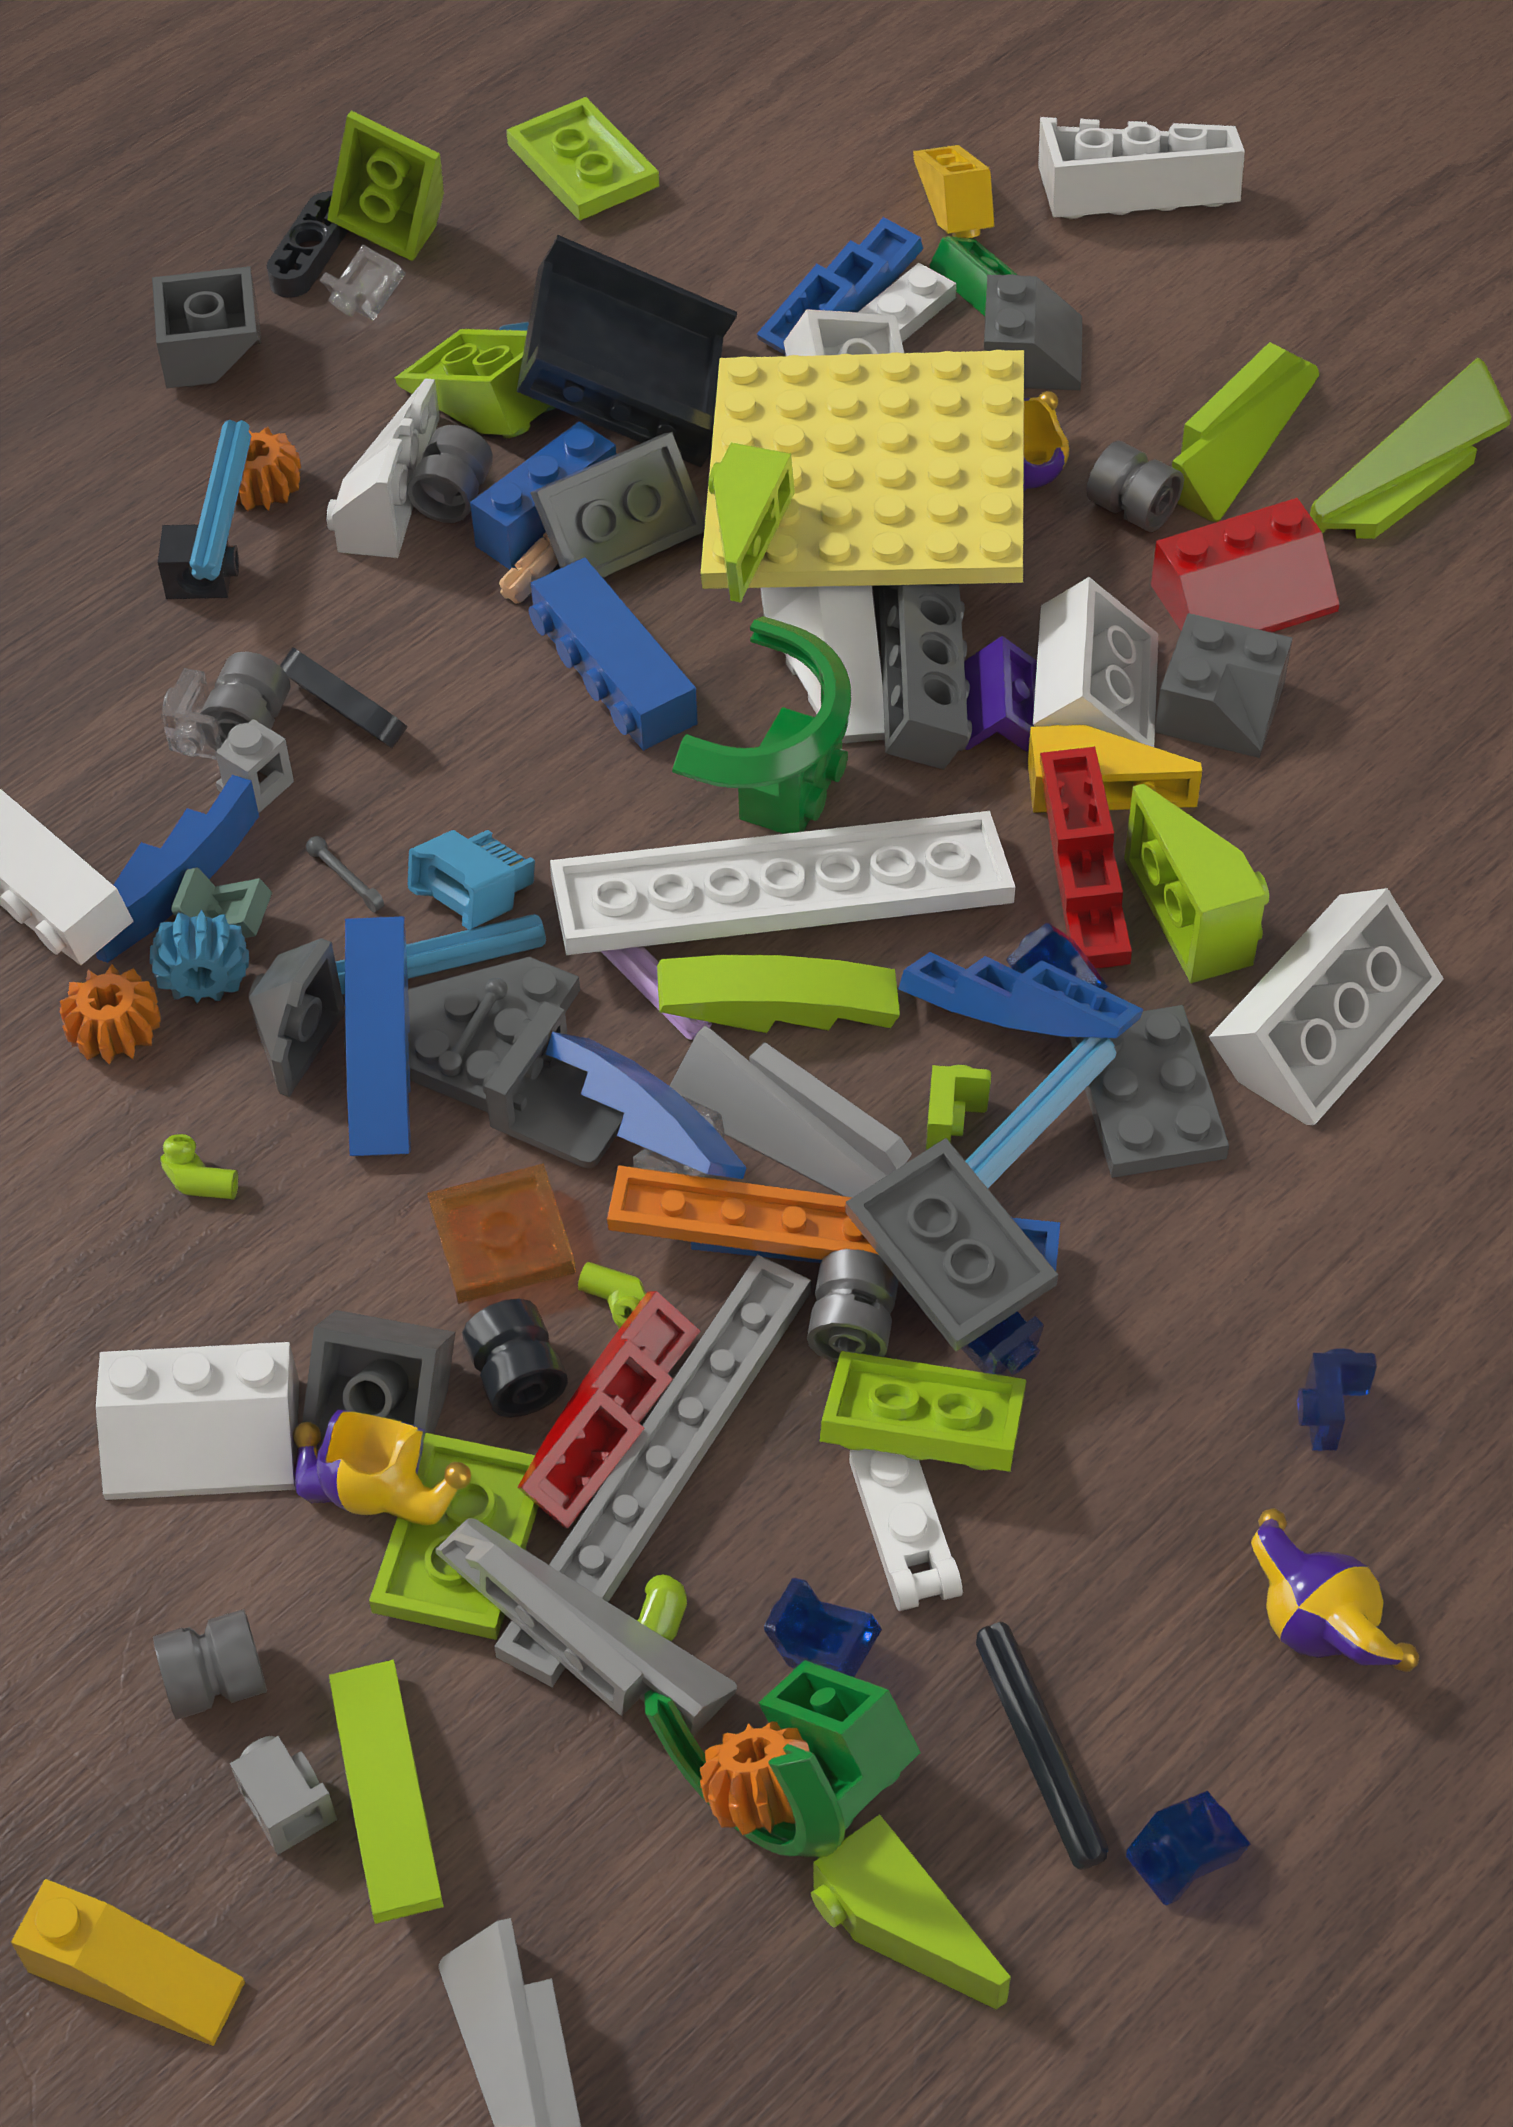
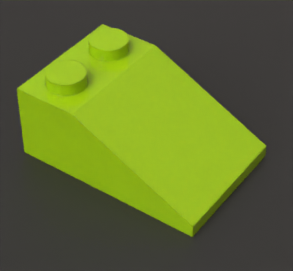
(386, 187)
(478, 381)
(1195, 887)

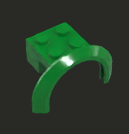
(789, 773)
(855, 1742)

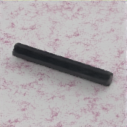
(1042, 1746)

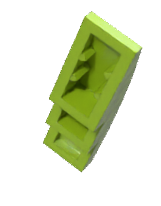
(765, 988)
(385, 1792)

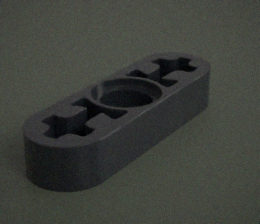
(310, 261)
(343, 698)

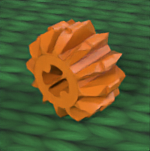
(269, 470)
(110, 1014)
(741, 1781)

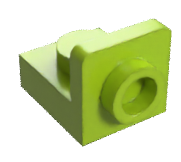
(951, 1094)

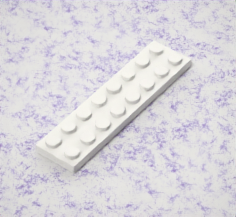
(780, 882)

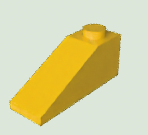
(957, 189)
(1121, 763)
(124, 1963)

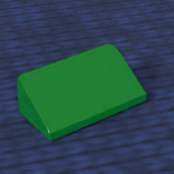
(968, 265)

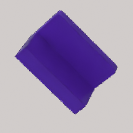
(1001, 693)

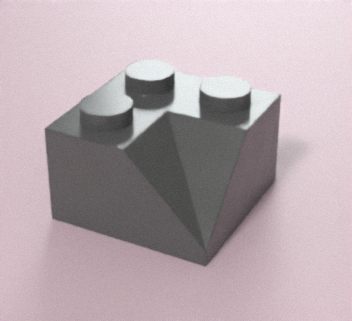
(204, 323)
(1223, 685)

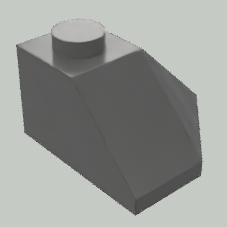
(297, 1009)

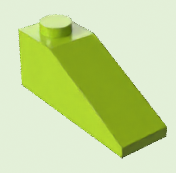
(751, 499)
(901, 1913)

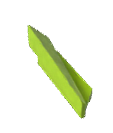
(1238, 428)
(1416, 457)

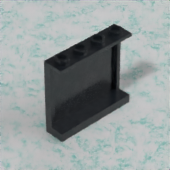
(624, 349)

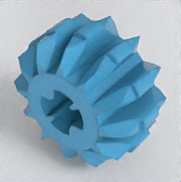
(199, 956)

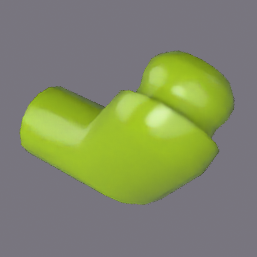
(190, 1174)
(618, 1288)
(663, 1606)

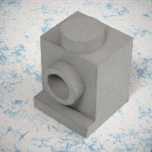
(254, 749)
(282, 1792)

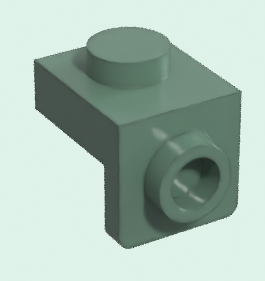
(240, 901)

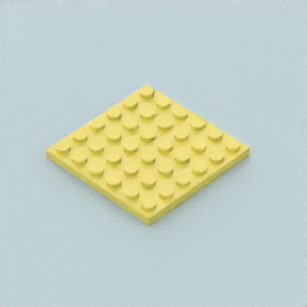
(896, 466)

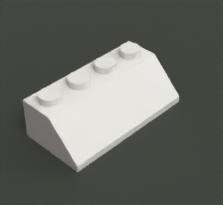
(1328, 1005)

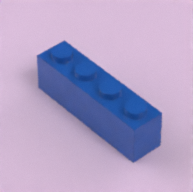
(613, 654)

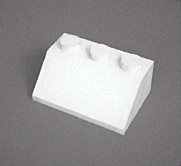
(1096, 665)
(197, 1420)

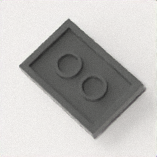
(621, 507)
(1155, 1098)
(951, 1244)

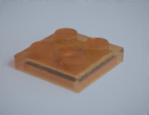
(501, 1233)

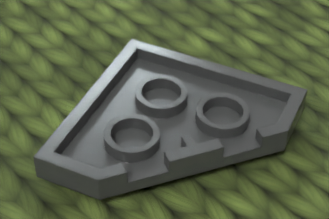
(445, 1008)

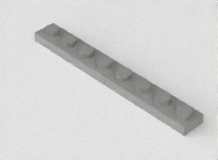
(669, 1447)

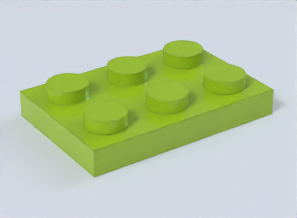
(582, 158)
(923, 1411)
(416, 1581)

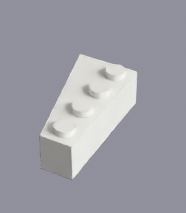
(1138, 167)
(55, 888)

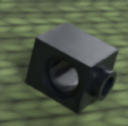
(176, 572)

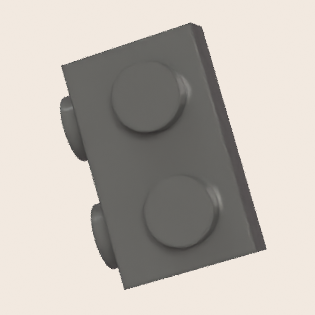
(542, 1097)

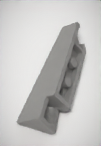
(789, 1115)
(584, 1632)
(510, 2032)

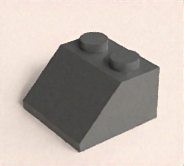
(1035, 319)
(377, 1370)

